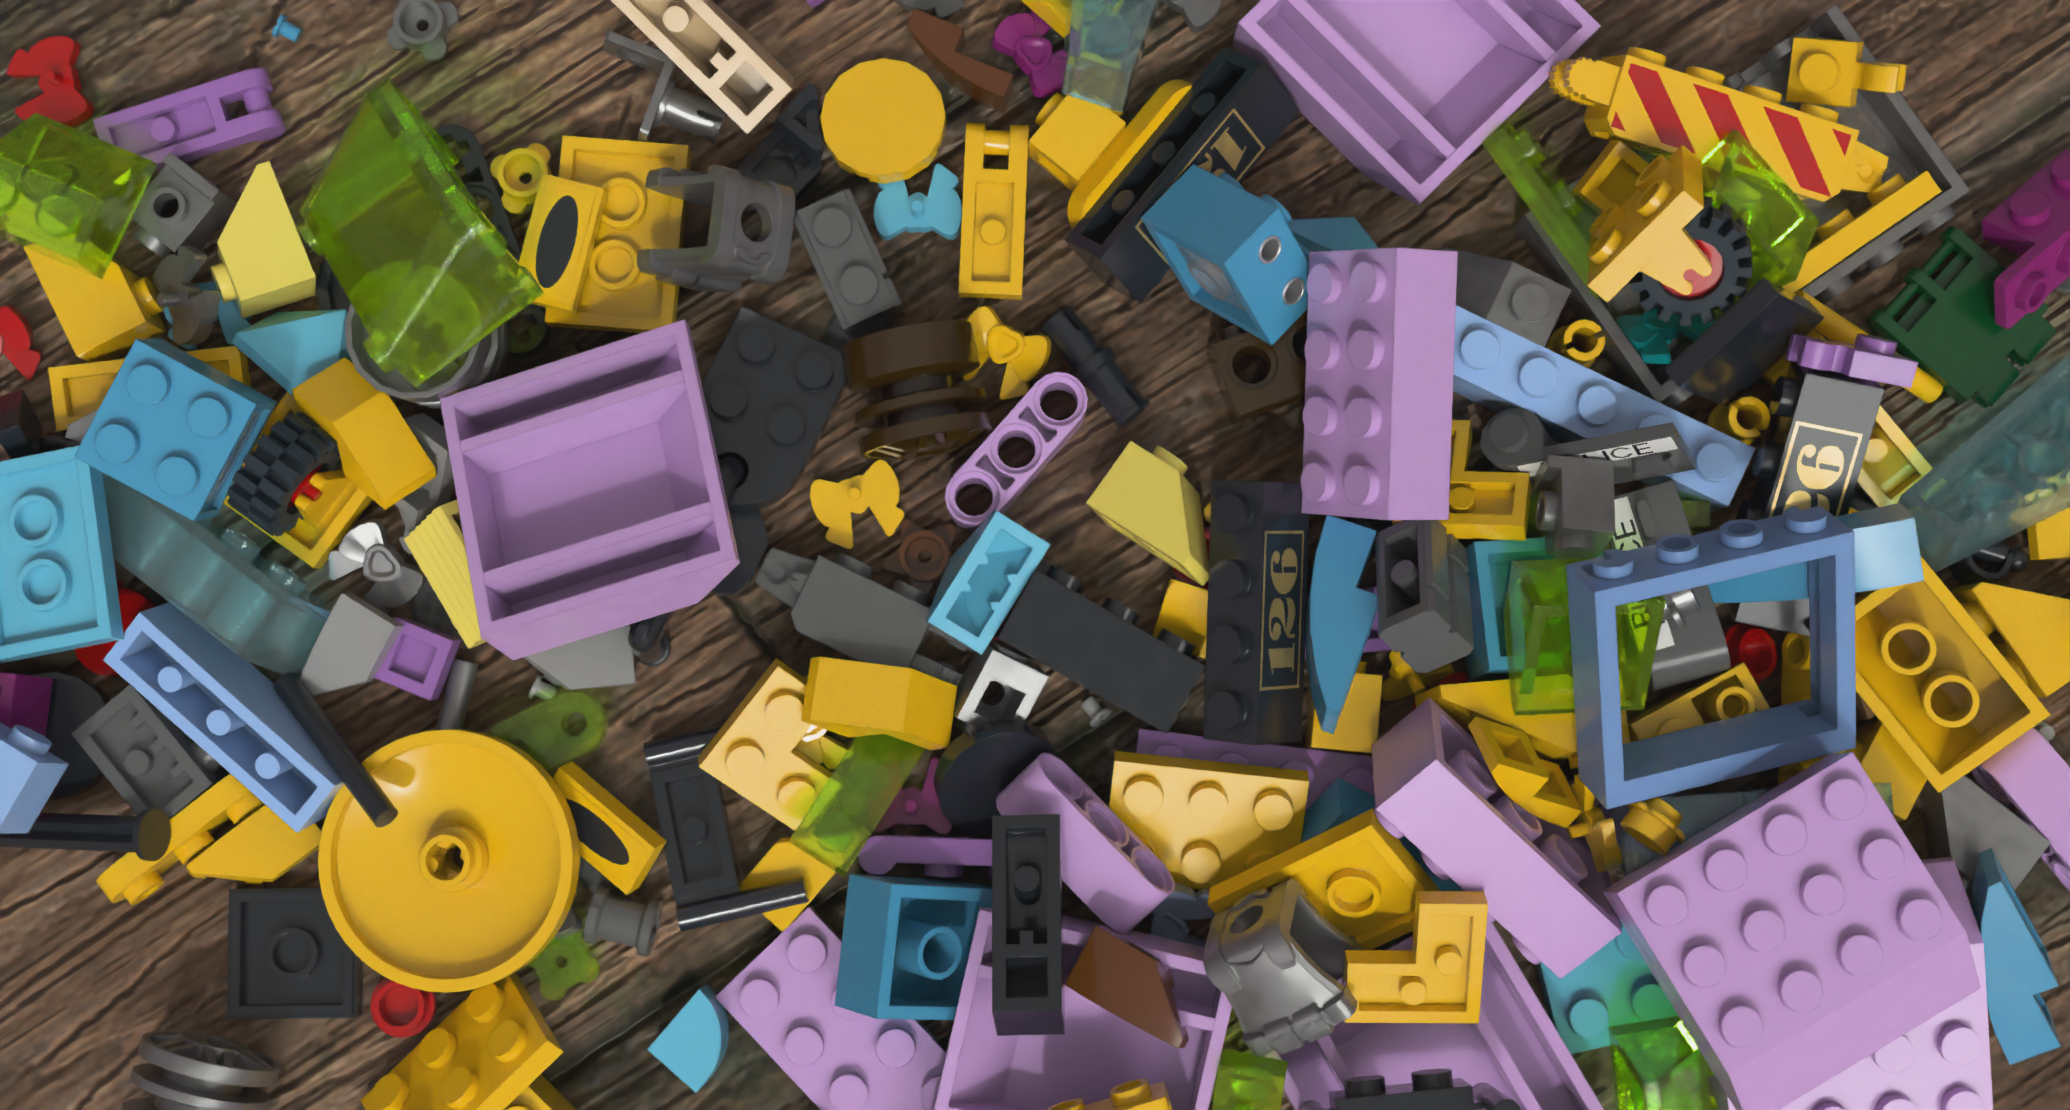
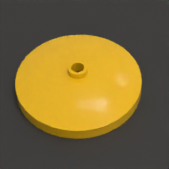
(406, 899)

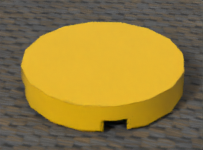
(883, 120)

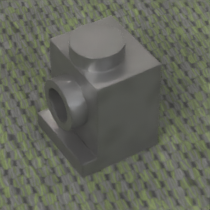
(199, 214)
(1575, 505)
(1019, 688)

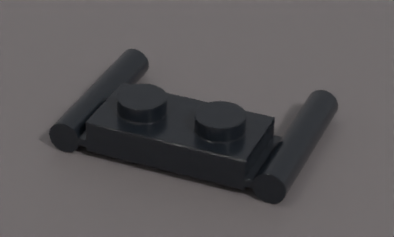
(700, 839)
(1428, 1091)

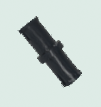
(1095, 366)

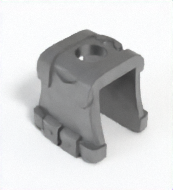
(729, 253)
(1280, 968)

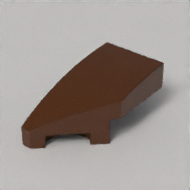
(943, 47)
(1128, 985)

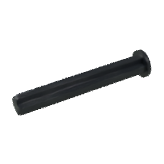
(143, 834)

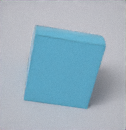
(694, 1039)

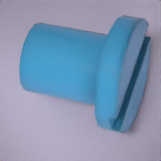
(286, 29)

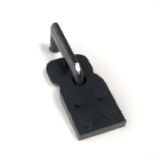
(767, 409)

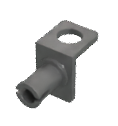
(667, 102)

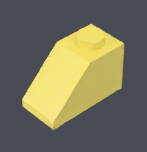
(262, 251)
(1155, 508)

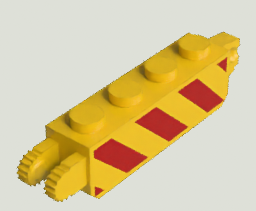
(1663, 108)

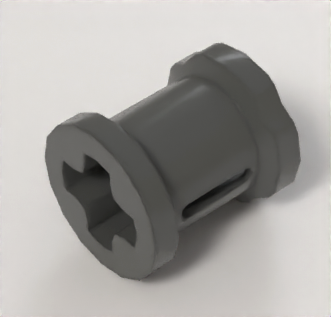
(623, 920)

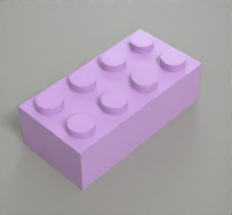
(1379, 383)
(1534, 876)

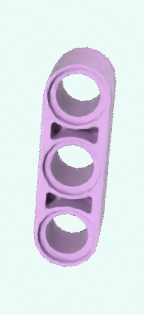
(1023, 421)
(2035, 787)
(1098, 851)

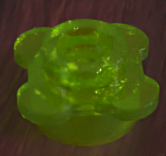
(579, 966)

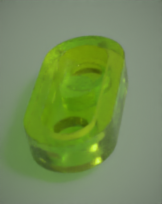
(546, 732)

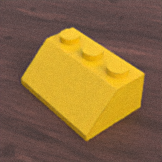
(1937, 679)

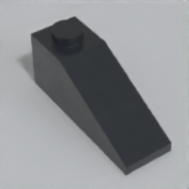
(1027, 926)

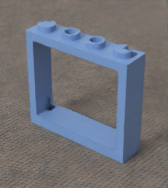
(1732, 746)

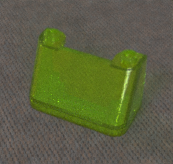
(410, 240)

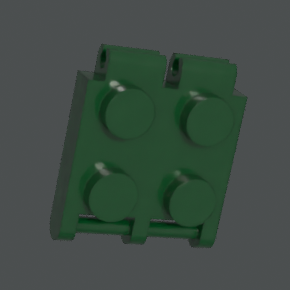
(1954, 326)

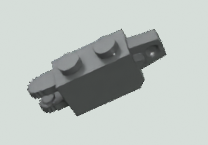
(854, 614)

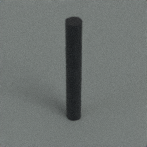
(335, 750)

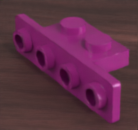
(2037, 227)

